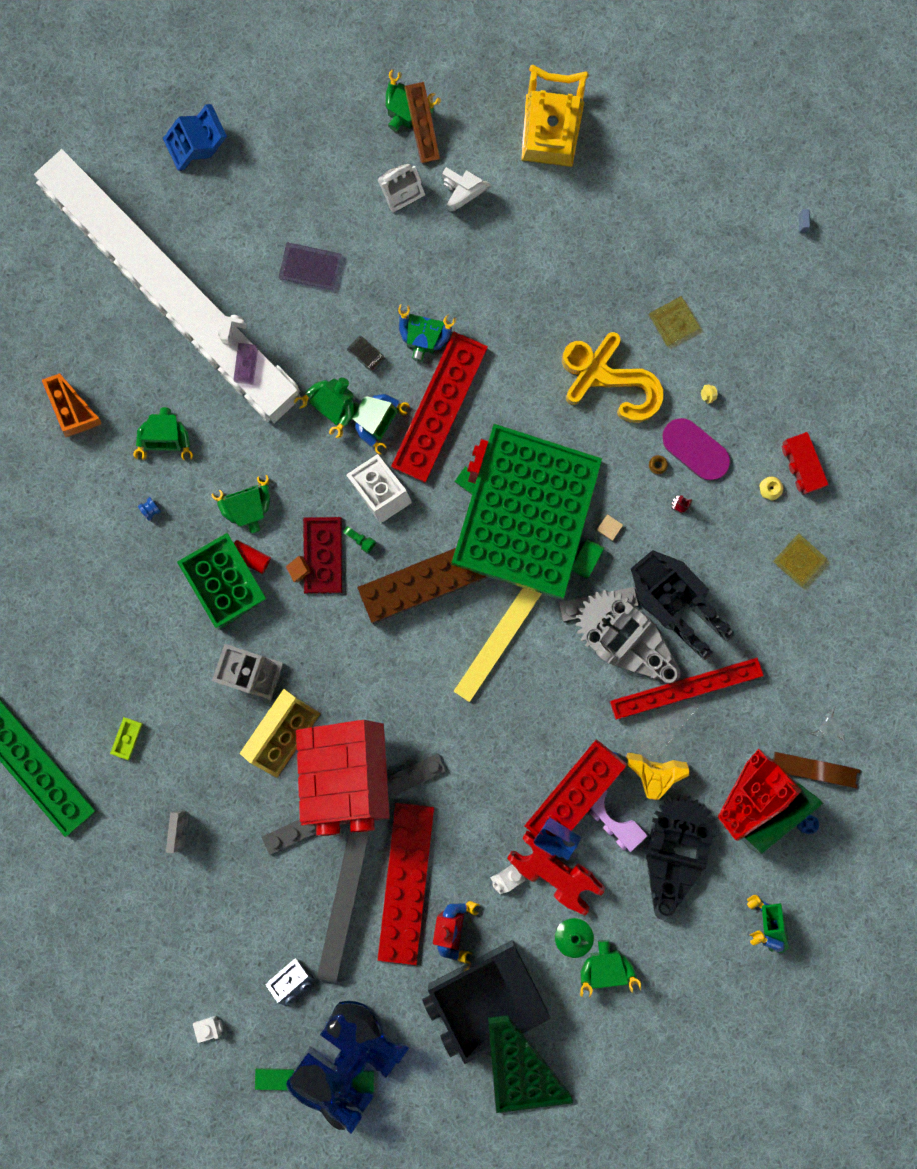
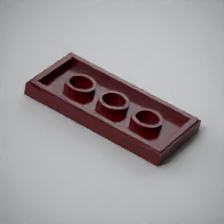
(323, 554)

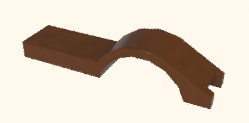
(817, 769)

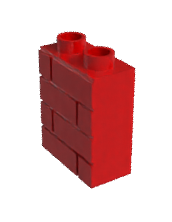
(342, 776)

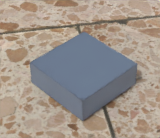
(804, 220)

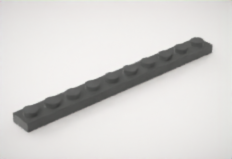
(396, 784)

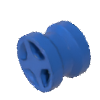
(149, 509)
(810, 826)

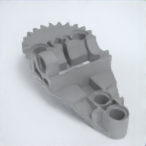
(640, 647)

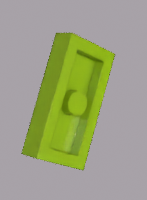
(126, 738)

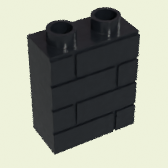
(480, 990)

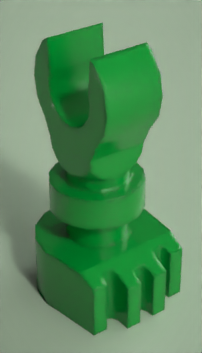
(367, 544)

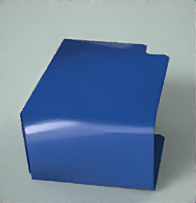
(548, 843)

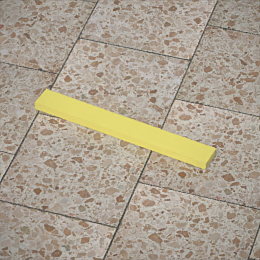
(496, 643)

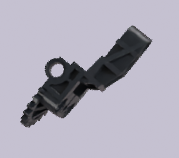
(674, 869)

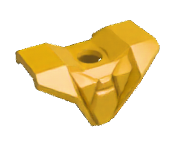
(657, 776)

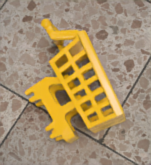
(552, 143)

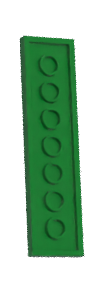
(41, 775)

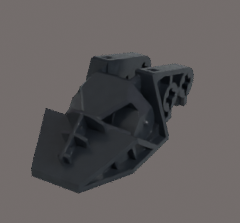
(667, 586)

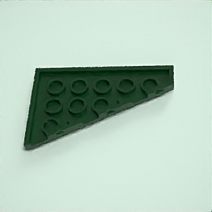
(519, 1072)

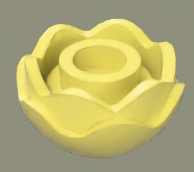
(765, 489)

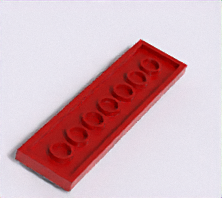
(439, 407)
(405, 883)

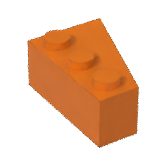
(68, 406)

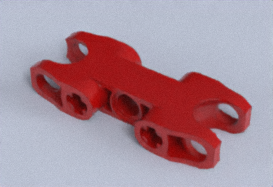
(566, 880)

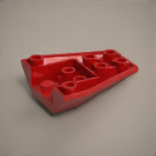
(757, 796)

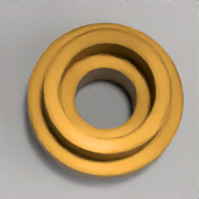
(662, 460)

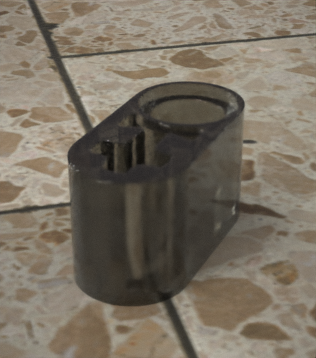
(366, 353)

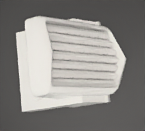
(401, 186)
(465, 188)

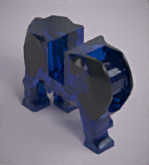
(329, 1085)

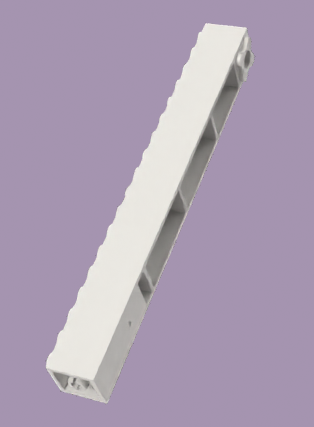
(161, 282)

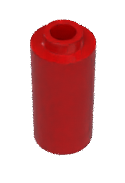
(253, 558)

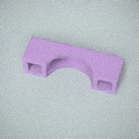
(628, 832)

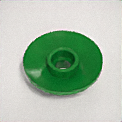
(571, 928)

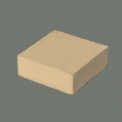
(609, 527)

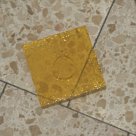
(674, 321)
(799, 560)

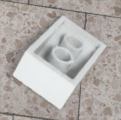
(379, 488)

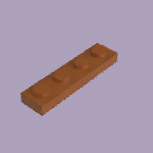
(422, 122)

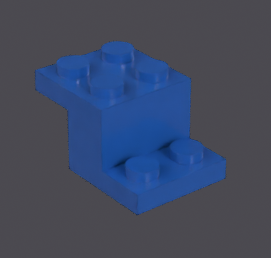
(194, 137)

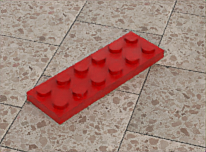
(578, 789)

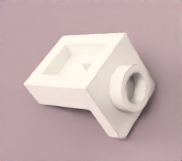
(208, 1029)

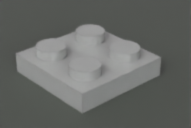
(175, 838)

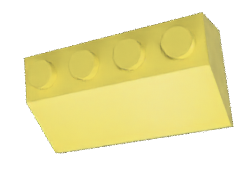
(275, 736)

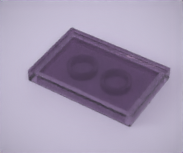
(310, 266)

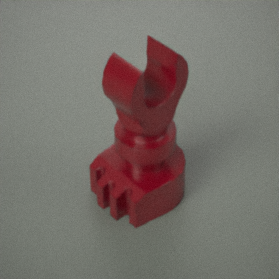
(681, 504)

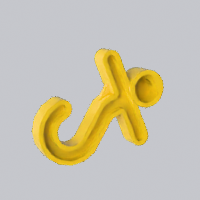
(594, 372)

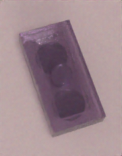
(245, 363)

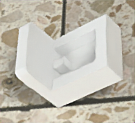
(226, 330)
(507, 879)

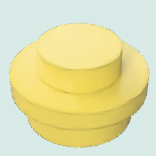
(709, 393)

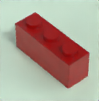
(804, 463)

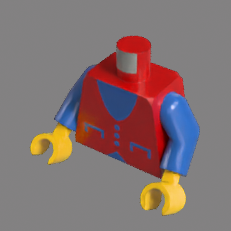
(449, 929)

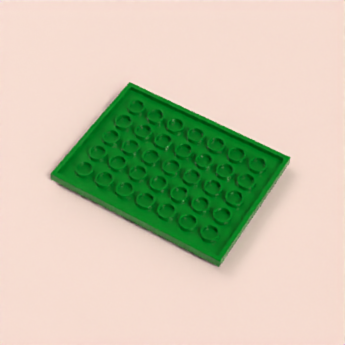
(527, 512)

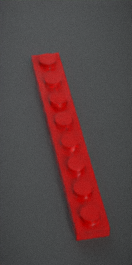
(686, 688)

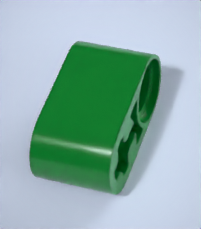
(587, 558)

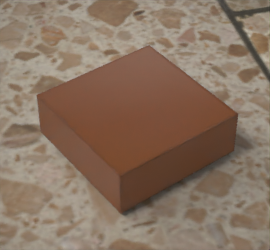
(298, 569)

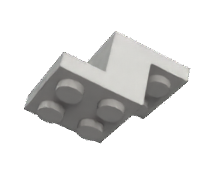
(247, 672)

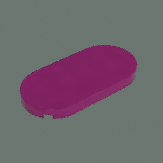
(695, 449)

